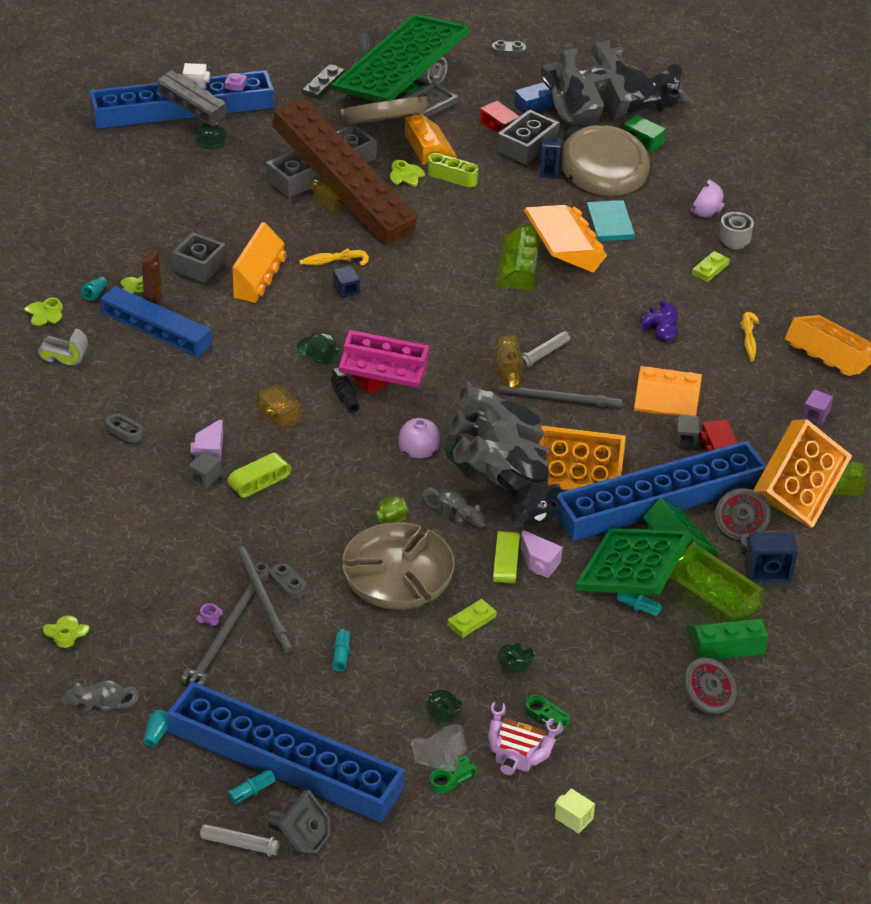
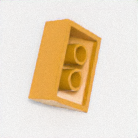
(426, 138)
(667, 392)

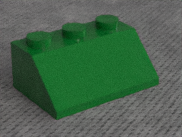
(669, 517)
(728, 638)

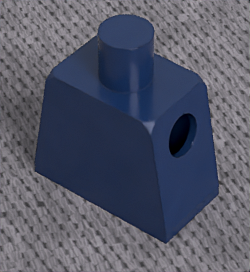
(550, 154)

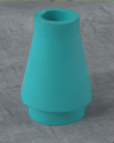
(93, 289)
(156, 727)

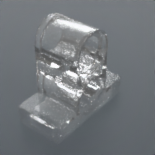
(441, 748)

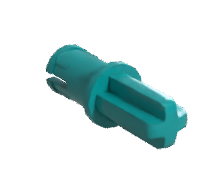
(641, 603)
(341, 650)
(251, 786)

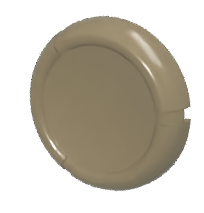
(383, 110)
(605, 160)
(398, 565)

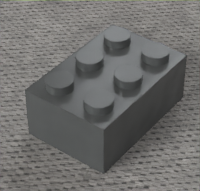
(524, 136)

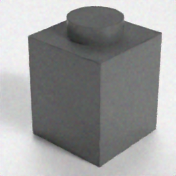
(687, 431)
(205, 470)

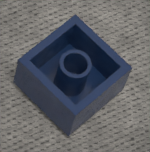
(770, 556)

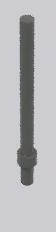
(599, 401)
(279, 630)

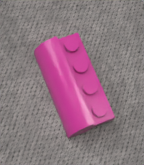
(384, 358)

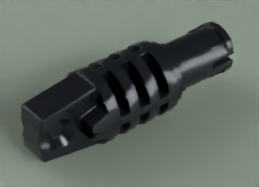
(344, 390)

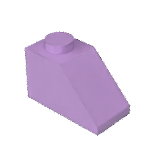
(209, 440)
(540, 554)

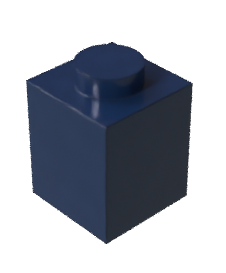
(346, 282)

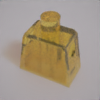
(325, 196)
(509, 369)

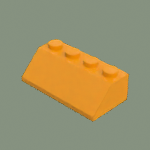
(257, 264)

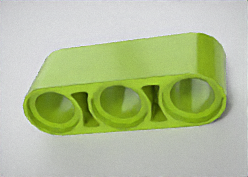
(452, 170)
(259, 474)
(506, 557)

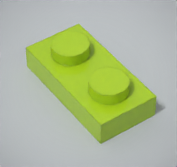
(710, 266)
(471, 618)

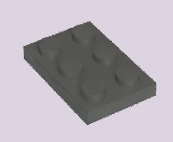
(437, 96)

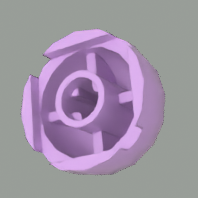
(709, 200)
(419, 438)

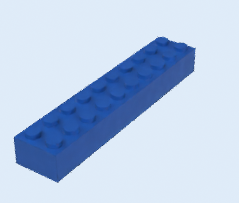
(144, 104)
(680, 482)
(287, 750)

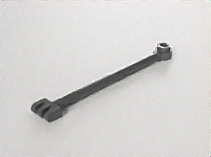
(199, 674)

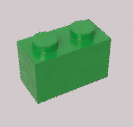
(646, 132)

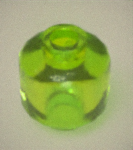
(392, 510)

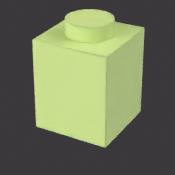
(574, 810)

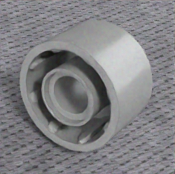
(437, 72)
(736, 230)

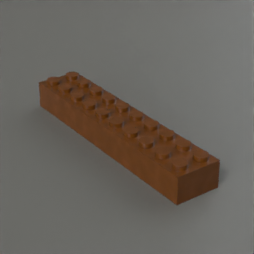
(344, 171)

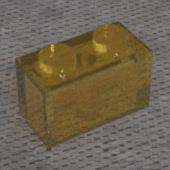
(279, 406)

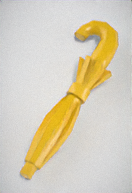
(324, 258)
(747, 326)

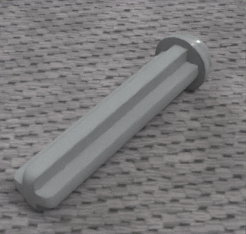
(544, 349)
(240, 839)

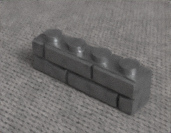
(191, 97)

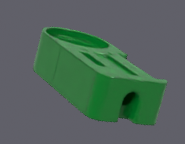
(547, 712)
(453, 778)

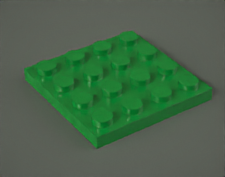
(633, 561)

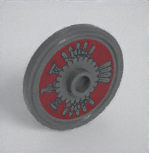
(742, 513)
(710, 686)

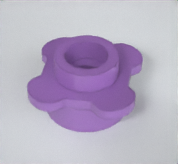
(209, 614)

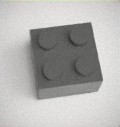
(198, 257)

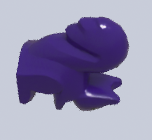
(662, 319)

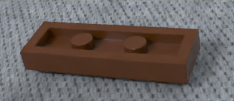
(152, 277)

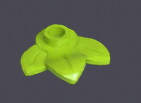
(405, 172)
(133, 285)
(45, 311)
(65, 631)

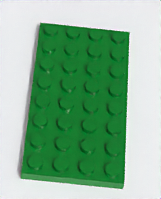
(400, 58)

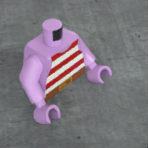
(519, 744)

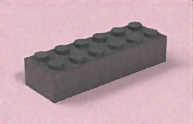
(293, 175)

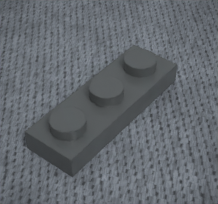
(322, 81)

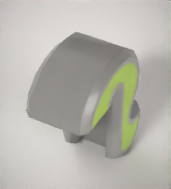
(64, 351)

